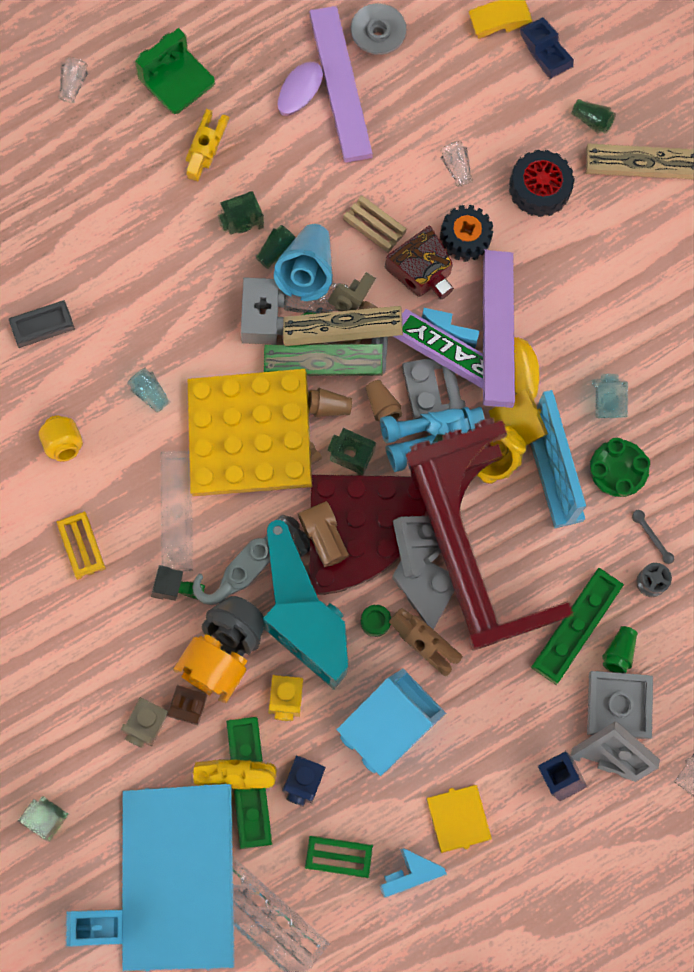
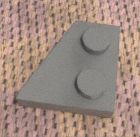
(415, 543)
(426, 591)
(617, 753)

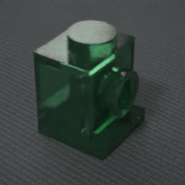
(241, 214)
(348, 440)
(43, 818)

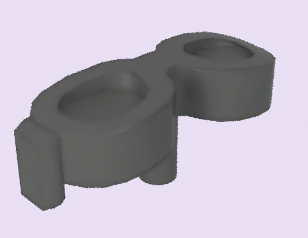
(300, 537)

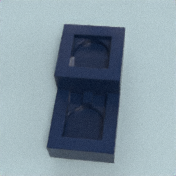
(545, 48)

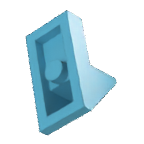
(419, 871)

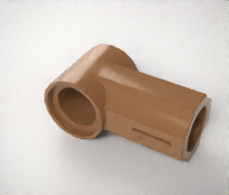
(320, 526)

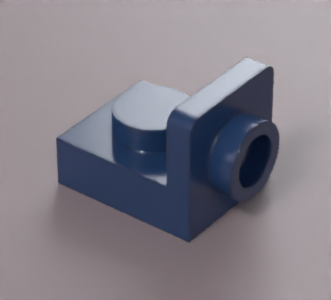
(303, 781)

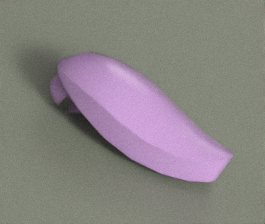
(299, 88)

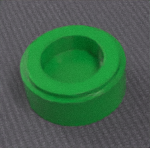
(375, 620)

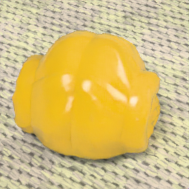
(512, 450)

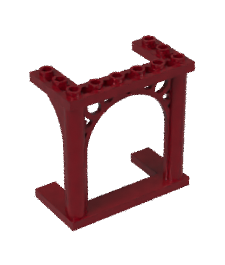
(442, 476)

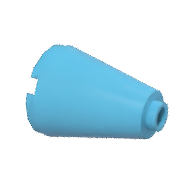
(306, 265)

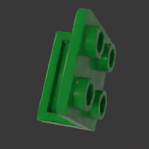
(173, 72)

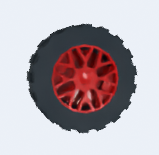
(541, 183)

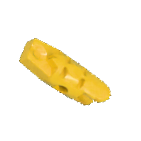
(204, 145)
(238, 773)

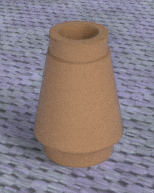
(382, 401)
(327, 403)

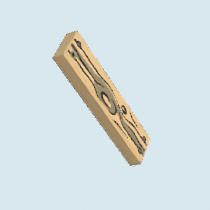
(640, 161)
(342, 326)

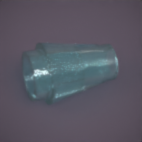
(148, 389)

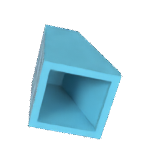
(390, 722)

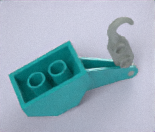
(298, 618)

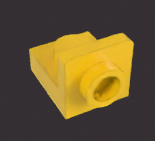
(285, 697)

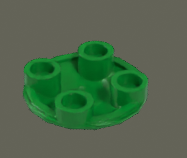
(619, 468)

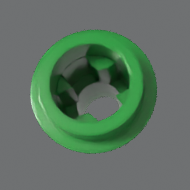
(620, 653)

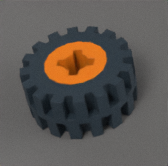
(462, 242)

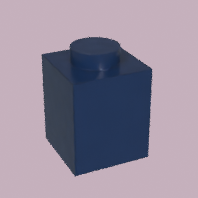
(562, 776)

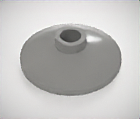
(380, 19)

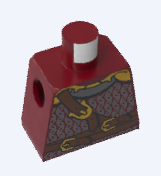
(422, 264)

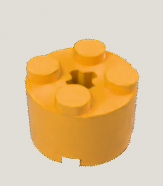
(211, 668)

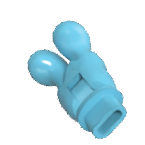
(432, 422)

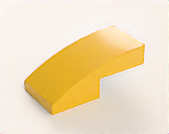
(499, 15)

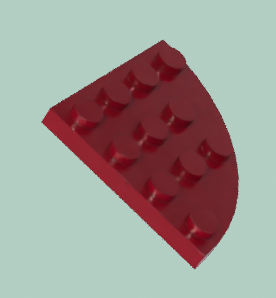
(364, 520)

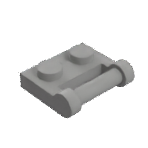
(423, 387)

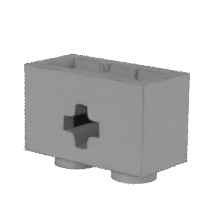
(257, 327)

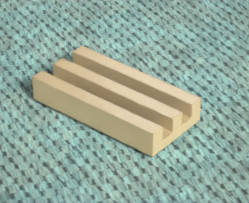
(380, 215)

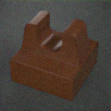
(187, 705)

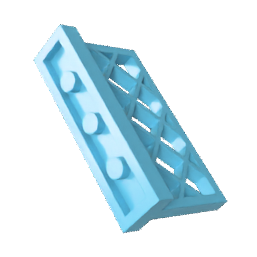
(557, 467)

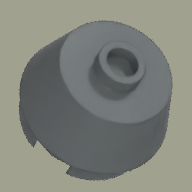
(235, 625)

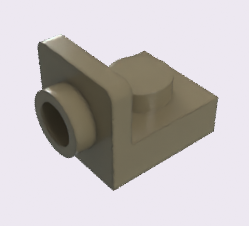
(351, 298)
(144, 723)

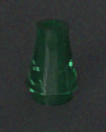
(596, 116)
(274, 246)

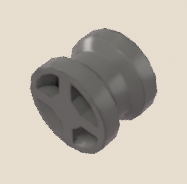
(659, 575)

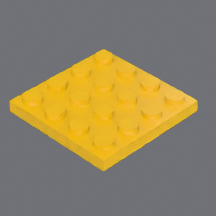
(249, 432)

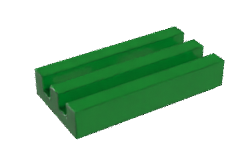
(341, 857)

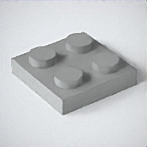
(620, 699)

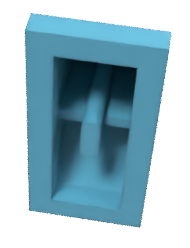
(93, 927)

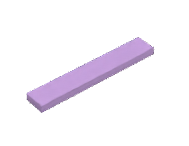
(340, 84)
(498, 329)

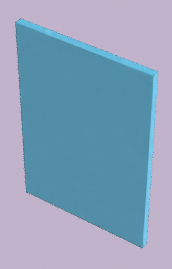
(177, 878)

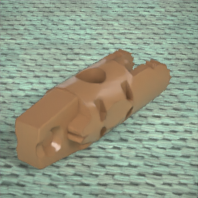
(425, 641)

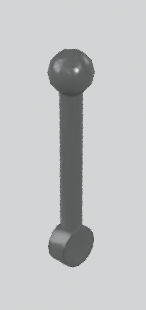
(638, 517)

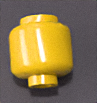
(60, 438)

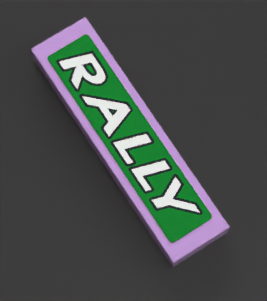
(442, 347)

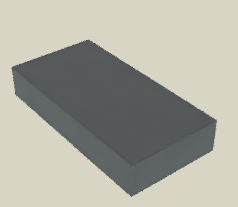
(41, 324)

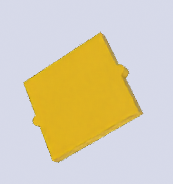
(523, 417)
(459, 818)

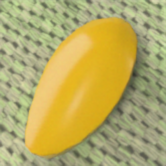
(525, 367)

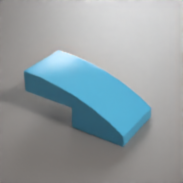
(443, 321)

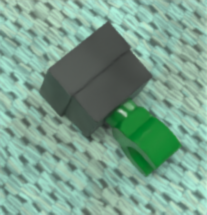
(169, 584)

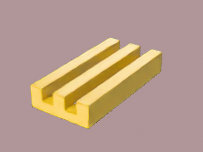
(89, 569)

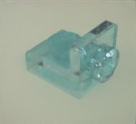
(611, 396)

